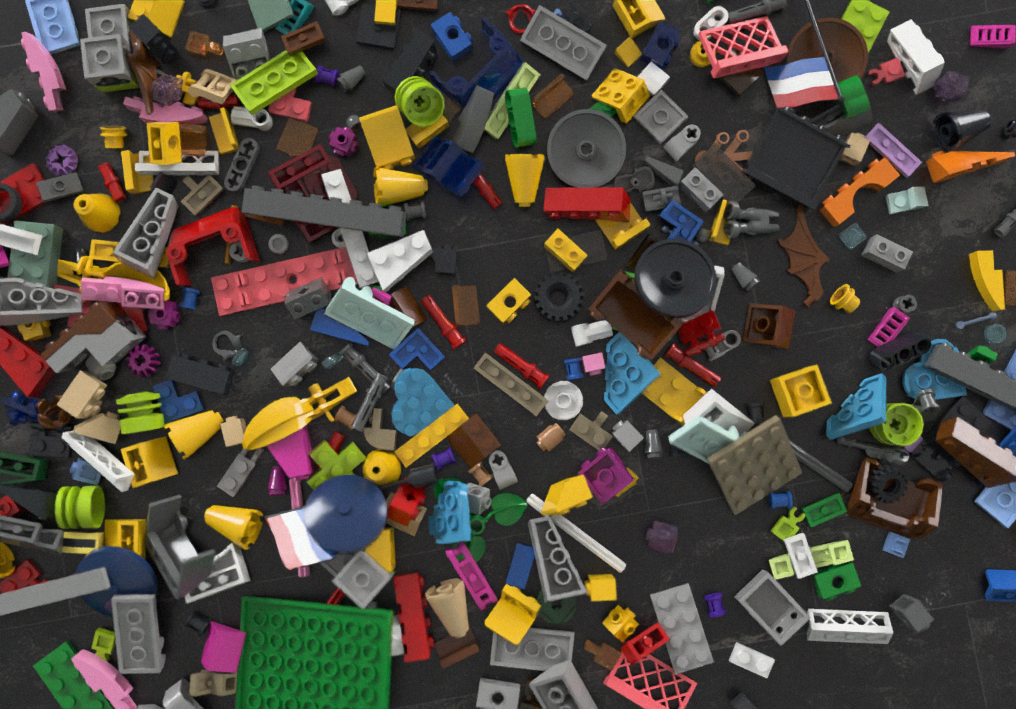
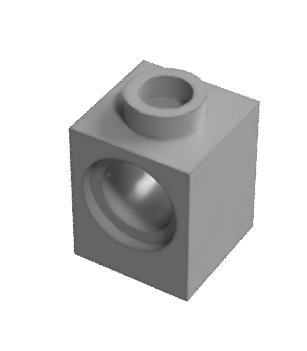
(626, 435)
(478, 498)

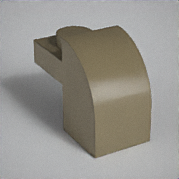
(379, 437)
(213, 682)

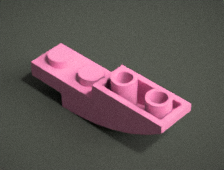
(42, 63)
(173, 113)
(122, 290)
(102, 675)

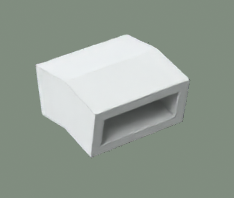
(654, 78)

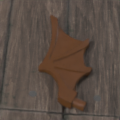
(144, 69)
(804, 257)

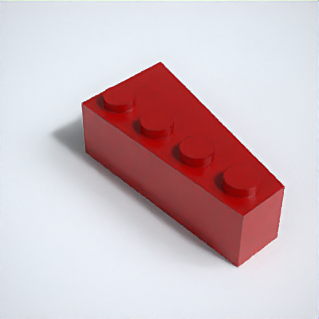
(588, 203)
(23, 363)
(413, 616)

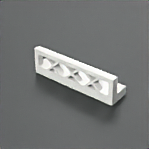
(196, 168)
(20, 239)
(100, 459)
(850, 630)

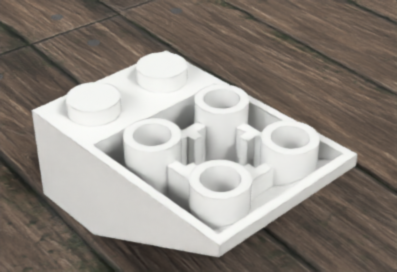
(719, 412)

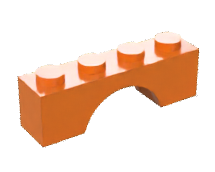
(840, 207)

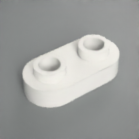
(709, 22)

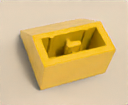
(638, 15)
(149, 461)
(566, 495)
(126, 534)

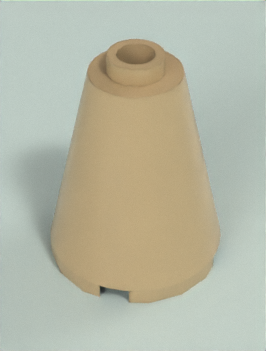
(450, 606)

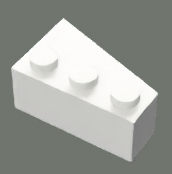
(227, 573)

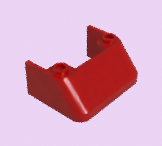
(228, 223)

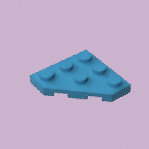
(626, 373)
(860, 410)

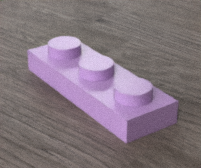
(892, 150)

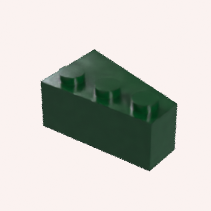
(21, 468)

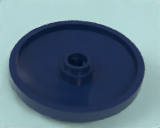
(345, 514)
(126, 573)

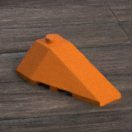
(956, 163)

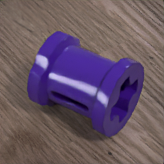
(326, 76)
(444, 459)
(715, 605)

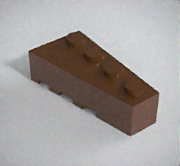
(977, 453)

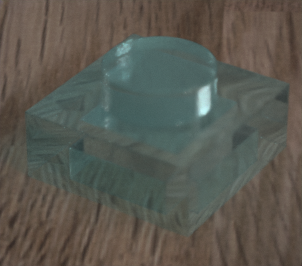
(852, 236)

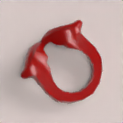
(512, 15)

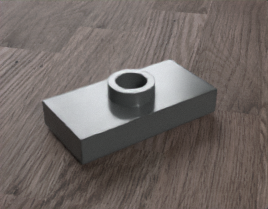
(59, 187)

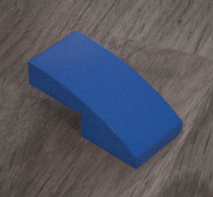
(520, 566)

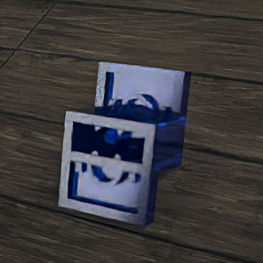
(449, 166)

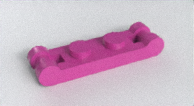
(472, 576)

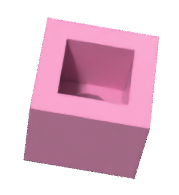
(593, 363)

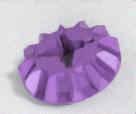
(69, 163)

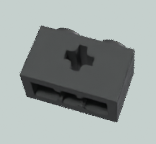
(308, 298)
(911, 613)

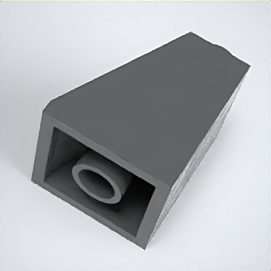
(16, 119)

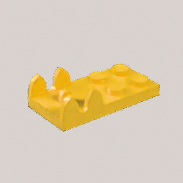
(673, 392)

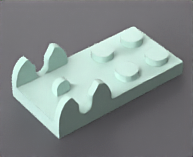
(368, 315)
(703, 437)

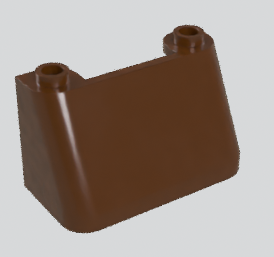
(628, 314)
(911, 516)

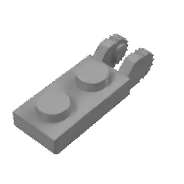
(239, 472)

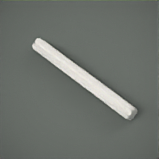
(579, 535)

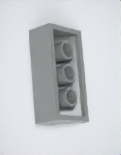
(562, 688)

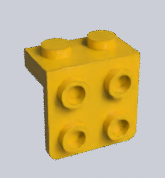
(513, 615)

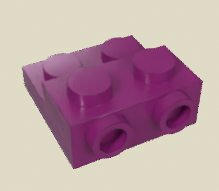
(606, 474)

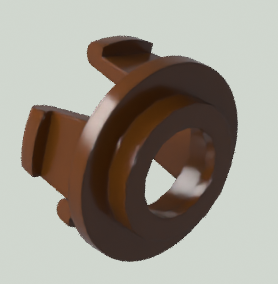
(46, 410)

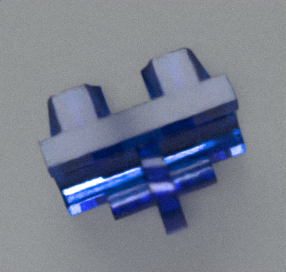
(14, 404)

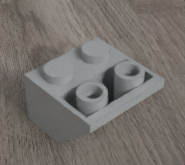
(245, 51)
(295, 365)

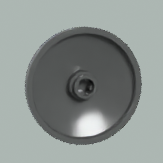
(586, 149)

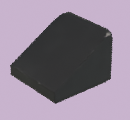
(164, 183)

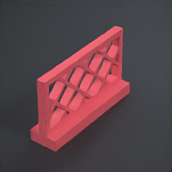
(750, 60)
(640, 698)

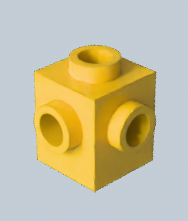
(35, 330)
(621, 623)

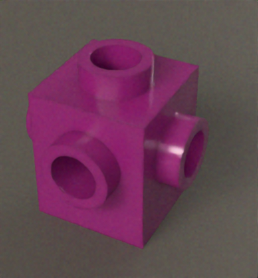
(343, 148)
(165, 317)

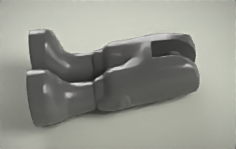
(757, 220)

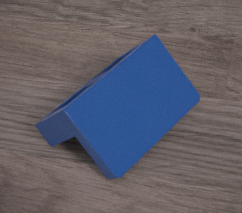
(1001, 585)

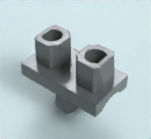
(659, 198)

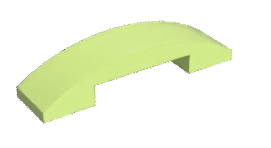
(823, 555)

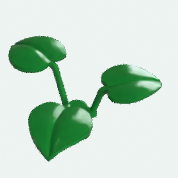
(507, 511)

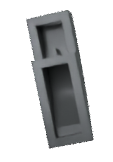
(473, 119)

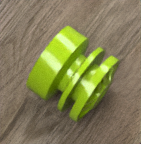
(426, 107)
(140, 413)
(906, 425)
(80, 507)

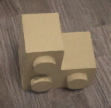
(83, 396)

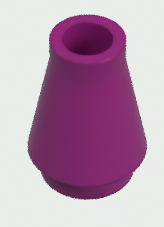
(277, 483)

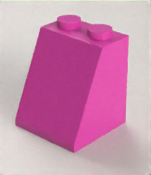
(293, 454)

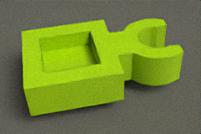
(785, 526)
(104, 643)

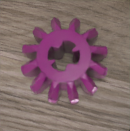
(142, 368)

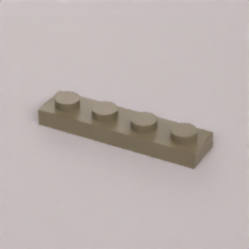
(511, 384)

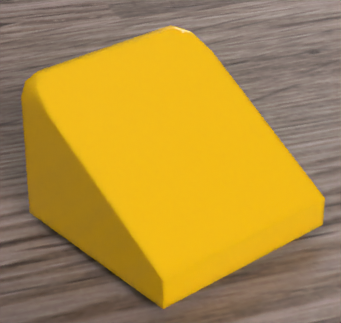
(628, 52)

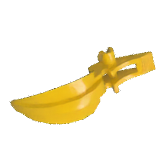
(119, 270)
(292, 414)

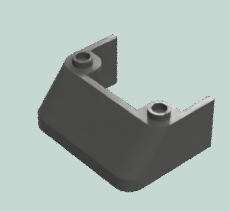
(172, 549)

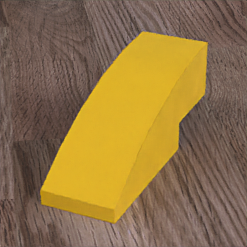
(987, 279)

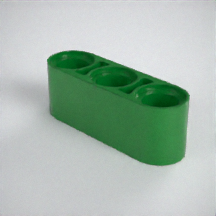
(520, 117)

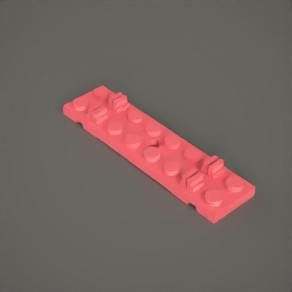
(271, 282)

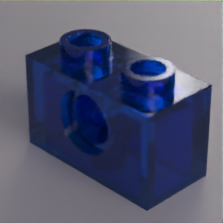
(663, 34)

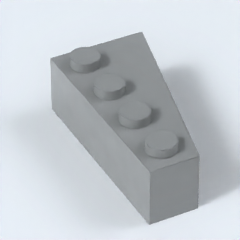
(147, 236)
(554, 566)

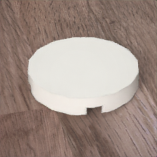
(564, 400)

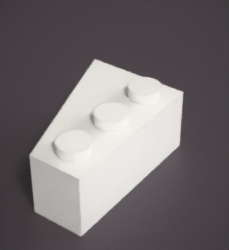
(917, 55)
(399, 258)

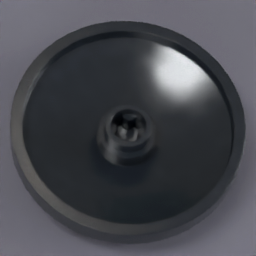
(675, 278)

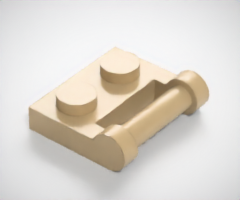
(216, 91)

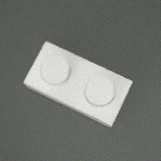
(800, 555)
(751, 660)

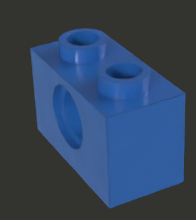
(456, 47)

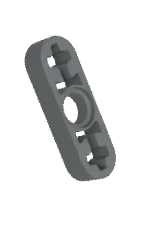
(241, 150)

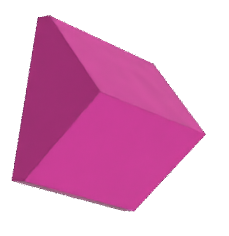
(222, 648)

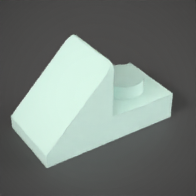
(906, 200)

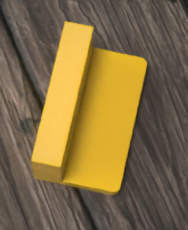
(224, 132)
(423, 135)
(135, 182)
(718, 234)

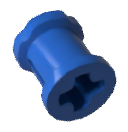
(189, 298)
(573, 368)
(780, 500)

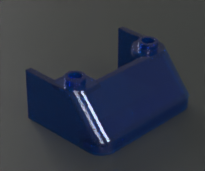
(493, 76)

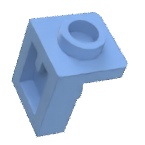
(84, 472)

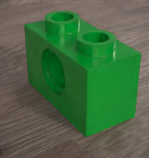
(823, 580)

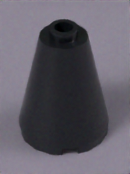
(959, 127)

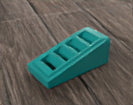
(304, 14)

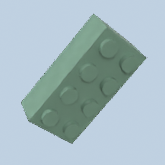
(40, 267)

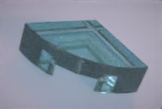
(328, 363)

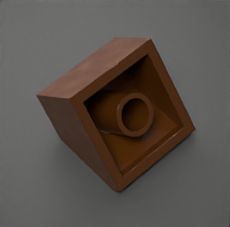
(769, 325)
(473, 441)

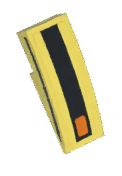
(82, 541)

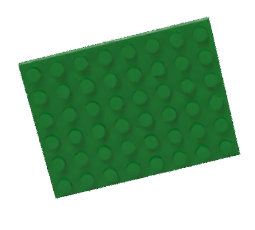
(313, 656)

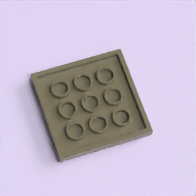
(755, 465)

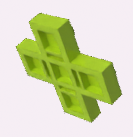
(333, 463)

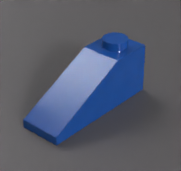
(331, 327)

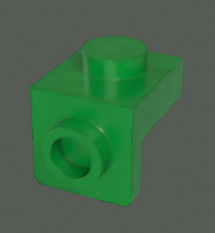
(983, 354)

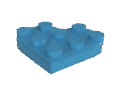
(919, 378)
(418, 401)
(451, 515)

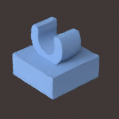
(896, 544)

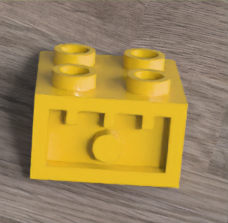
(623, 93)
(622, 232)

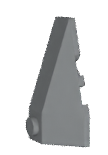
(31, 303)

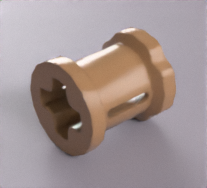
(345, 417)
(480, 473)

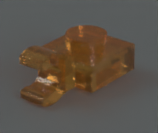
(200, 44)
(605, 655)

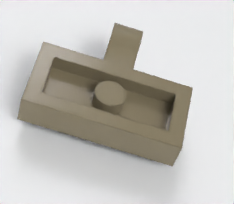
(201, 194)
(591, 431)

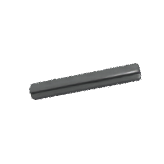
(821, 468)

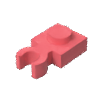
(888, 71)

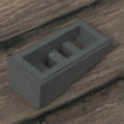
(666, 172)

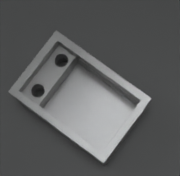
(772, 607)

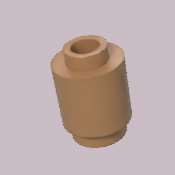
(550, 437)

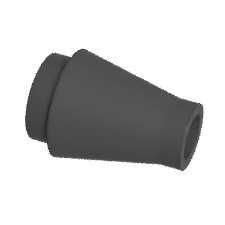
(350, 78)
(746, 278)
(653, 445)

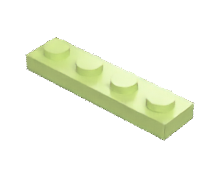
(498, 117)

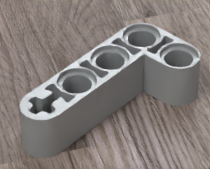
(178, 697)

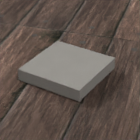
(660, 117)

